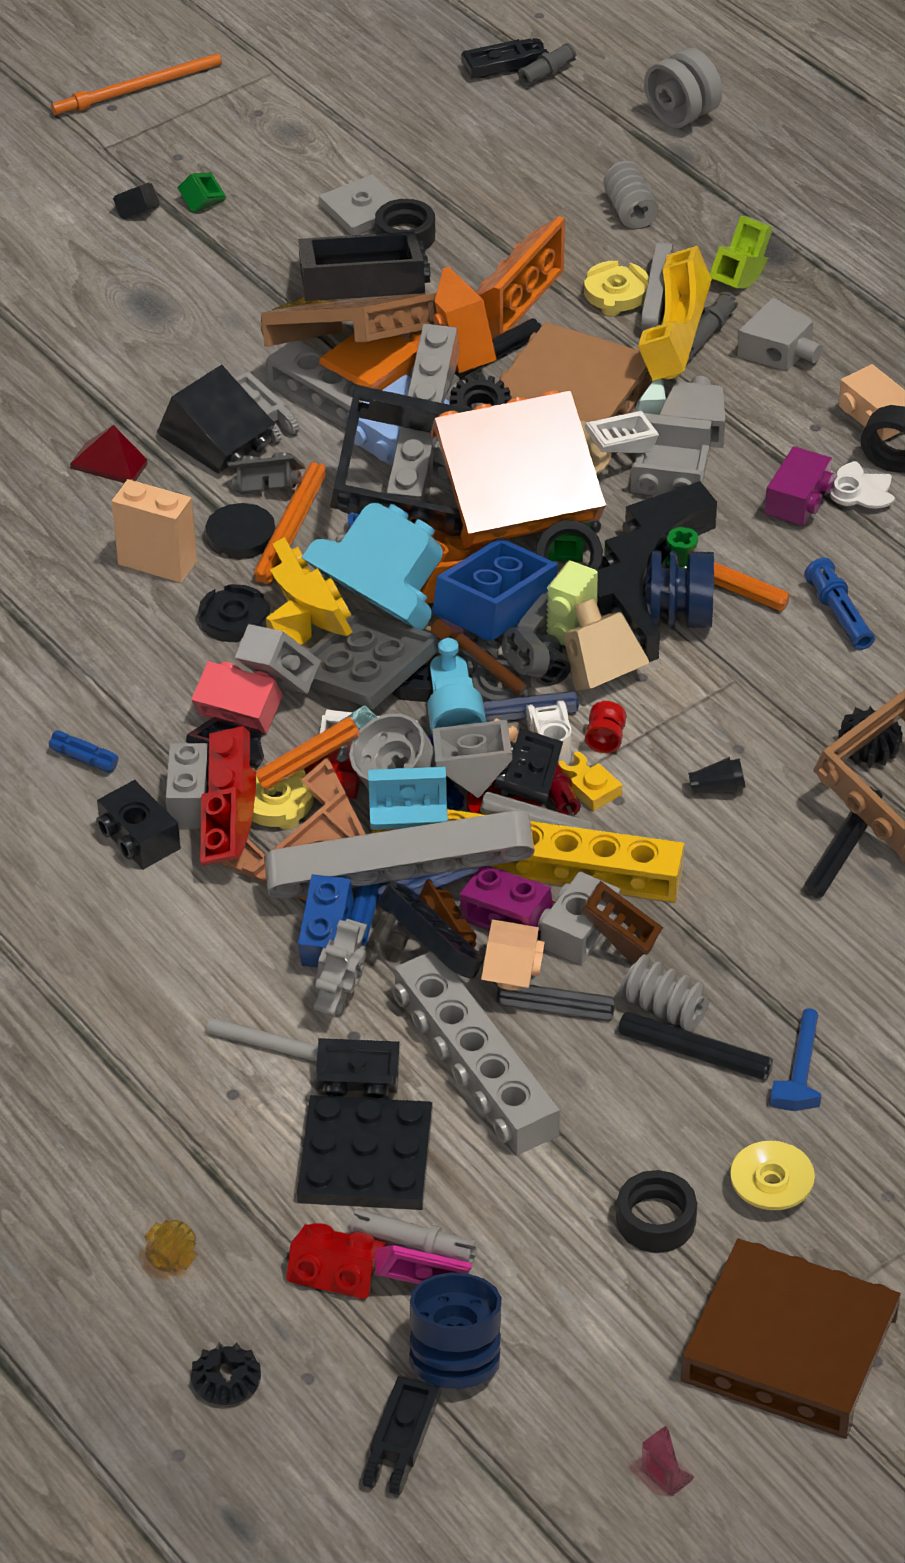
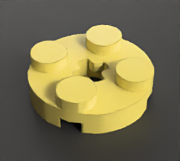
(628, 291)
(282, 810)

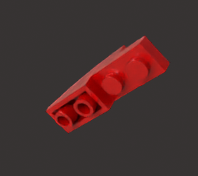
(230, 797)

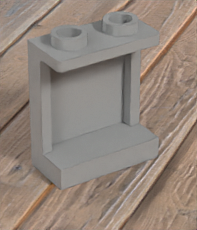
(676, 458)

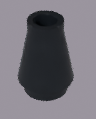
(719, 777)

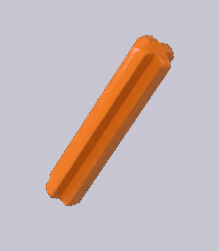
(750, 587)
(307, 753)

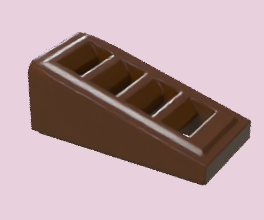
(638, 923)

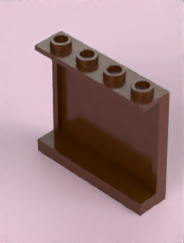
(789, 1337)

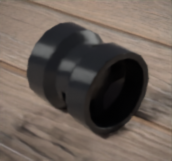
(558, 665)

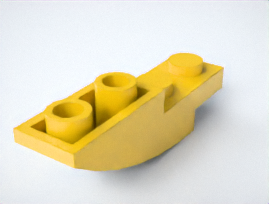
(310, 590)

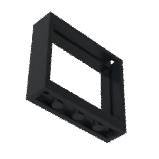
(363, 266)
(402, 412)

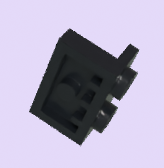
(532, 767)

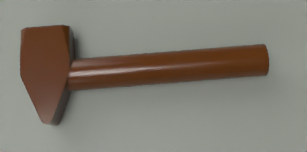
(446, 629)

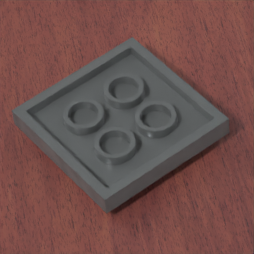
(371, 659)

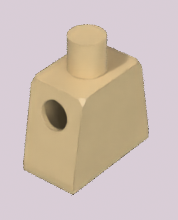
(601, 647)

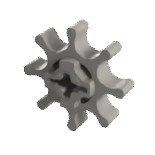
(340, 967)

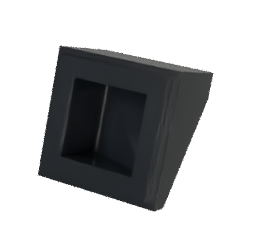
(136, 200)

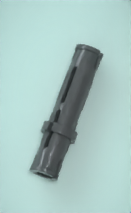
(713, 319)

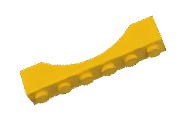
(686, 288)

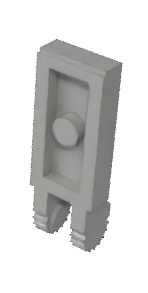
(270, 404)

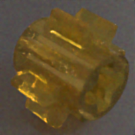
(170, 1245)

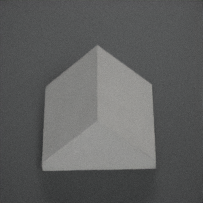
(473, 753)

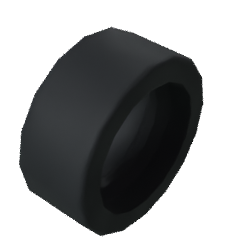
(410, 212)
(875, 448)
(578, 529)
(652, 1236)

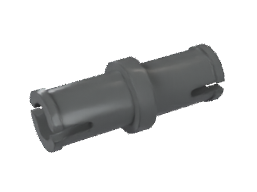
(547, 64)

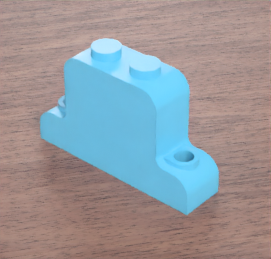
(382, 561)

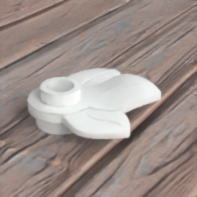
(856, 487)

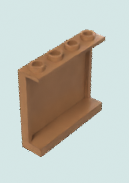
(371, 318)
(600, 374)

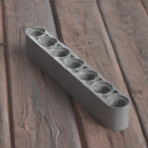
(402, 853)

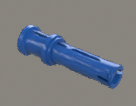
(834, 593)

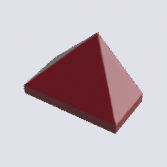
(110, 457)

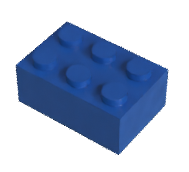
(492, 588)

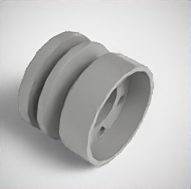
(391, 743)

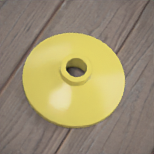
(775, 1163)

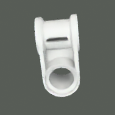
(553, 723)

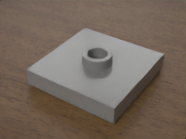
(356, 203)

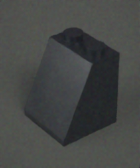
(216, 421)

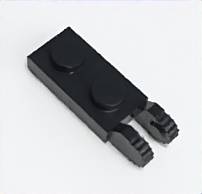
(502, 57)
(401, 1431)

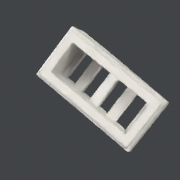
(636, 431)

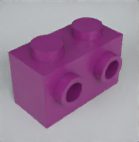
(799, 486)
(503, 897)

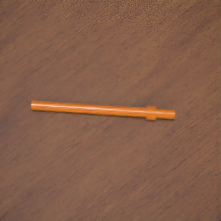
(83, 100)

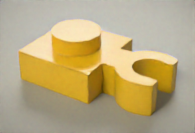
(591, 785)

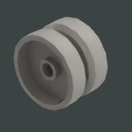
(683, 87)

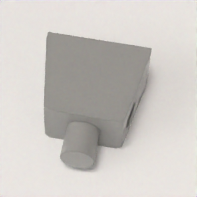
(778, 337)
(698, 401)

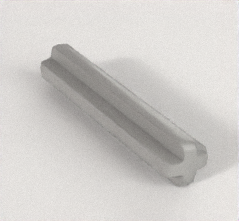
(496, 803)

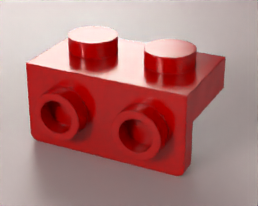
(333, 1260)

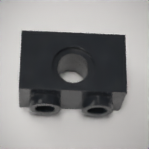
(138, 824)

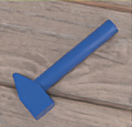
(795, 1094)

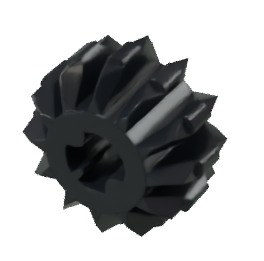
(879, 749)

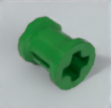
(683, 542)

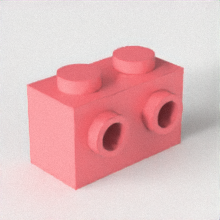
(237, 695)

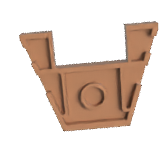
(331, 822)

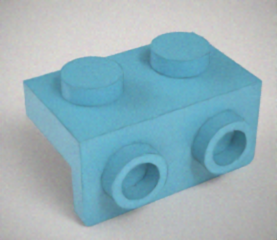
(407, 797)

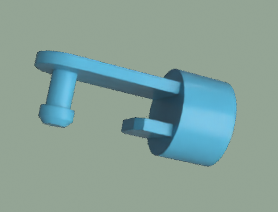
(453, 695)

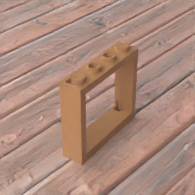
(851, 788)

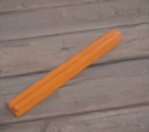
(291, 520)

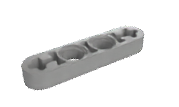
(655, 292)

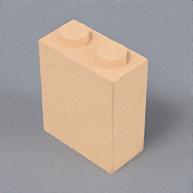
(154, 530)

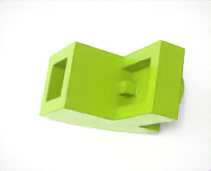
(744, 258)

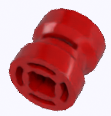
(605, 727)

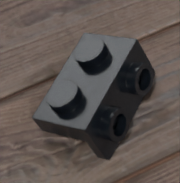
(357, 1066)

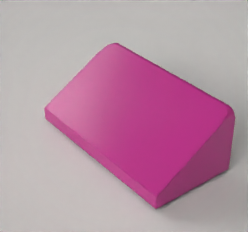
(414, 1265)

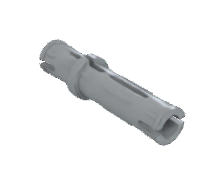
(413, 1236)

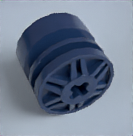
(681, 589)
(455, 1330)

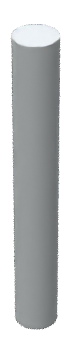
(262, 1039)

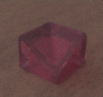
(661, 1463)

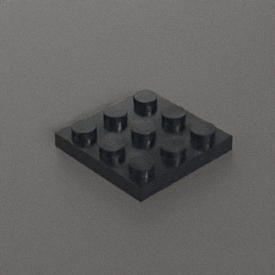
(365, 1152)

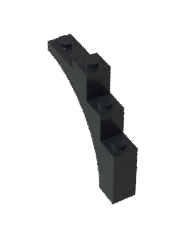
(627, 556)

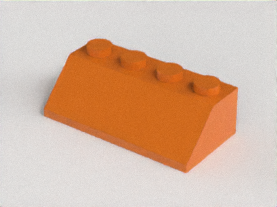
(524, 276)

